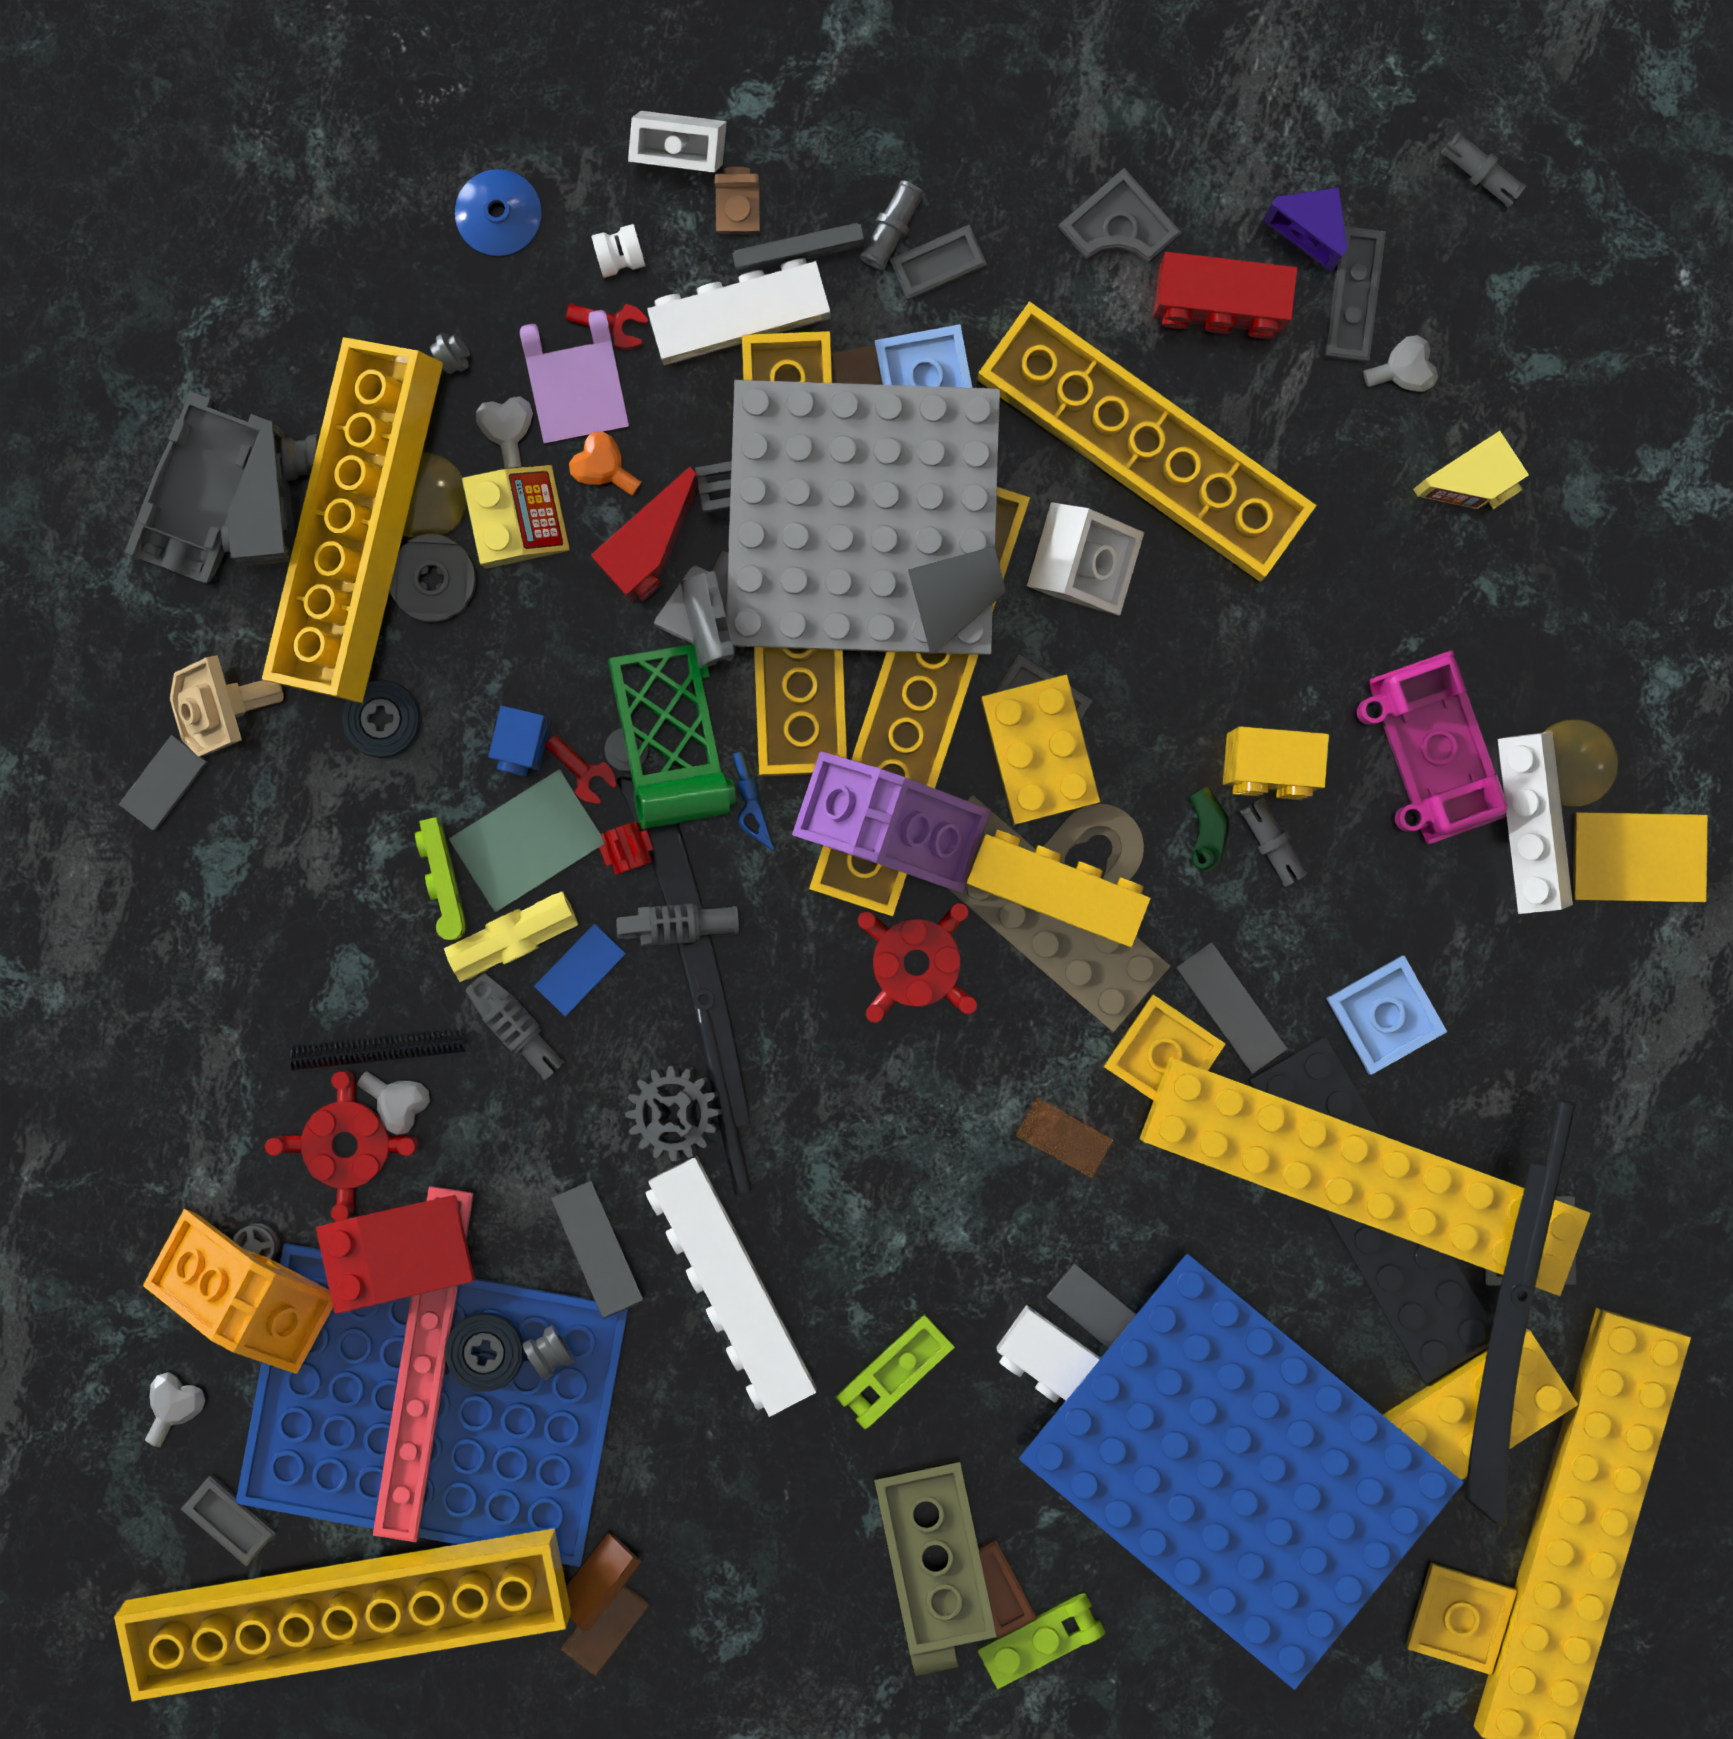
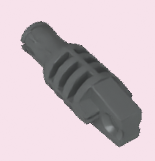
(676, 924)
(512, 1024)

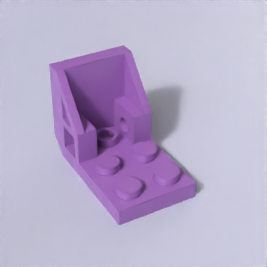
(891, 821)

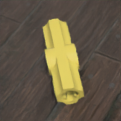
(511, 936)

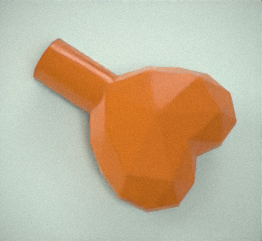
(602, 464)

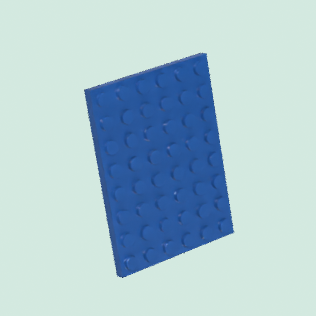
(498, 1457)
(1241, 1471)

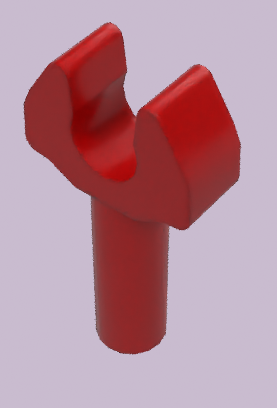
(616, 323)
(581, 769)

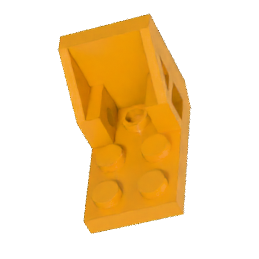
(238, 1295)

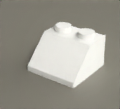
(1085, 558)

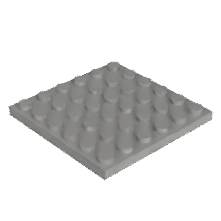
(844, 497)

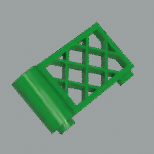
(677, 793)

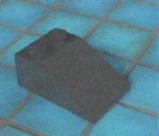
(261, 510)

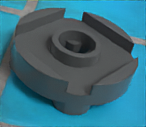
(450, 596)

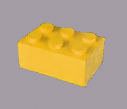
(1040, 749)
(1275, 760)

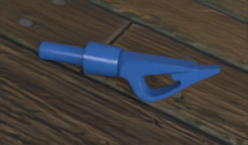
(750, 795)

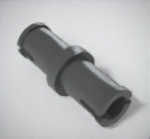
(1483, 169)
(892, 225)
(1274, 842)

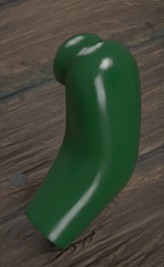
(1213, 830)

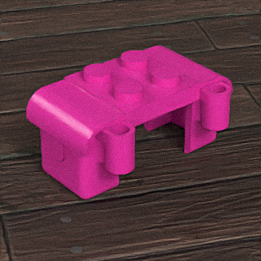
(1436, 748)

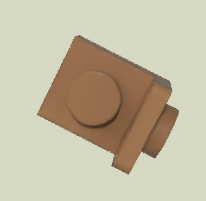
(737, 201)

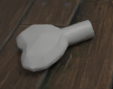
(1406, 366)
(506, 426)
(396, 1101)
(172, 1405)

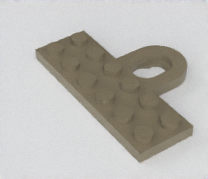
(1090, 968)

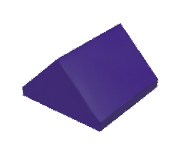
(1311, 223)

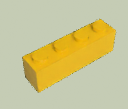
(1057, 889)

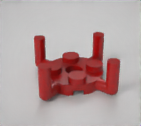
(943, 962)
(319, 1151)

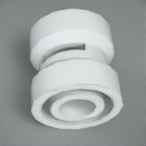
(608, 252)

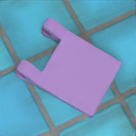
(576, 386)

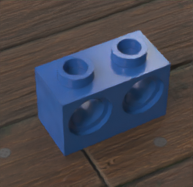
(519, 740)

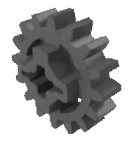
(687, 1127)

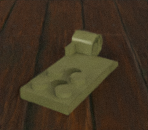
(943, 1605)

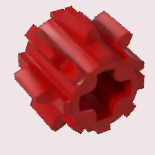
(626, 848)

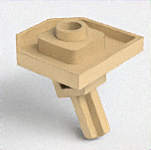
(209, 708)

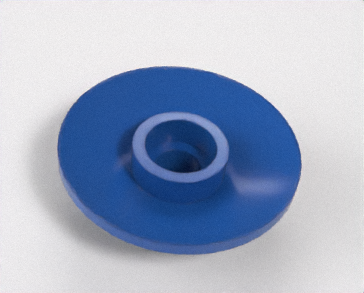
(500, 234)

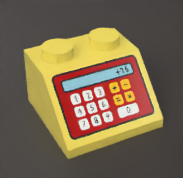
(1477, 477)
(515, 515)

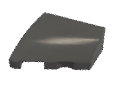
(955, 593)
(707, 619)

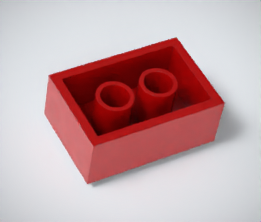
(1224, 294)

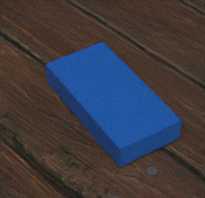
(580, 969)

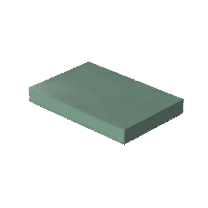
(527, 841)

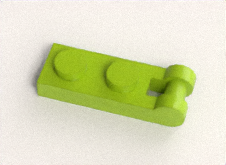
(442, 880)
(896, 1370)
(1040, 1641)

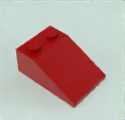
(644, 545)
(395, 1254)

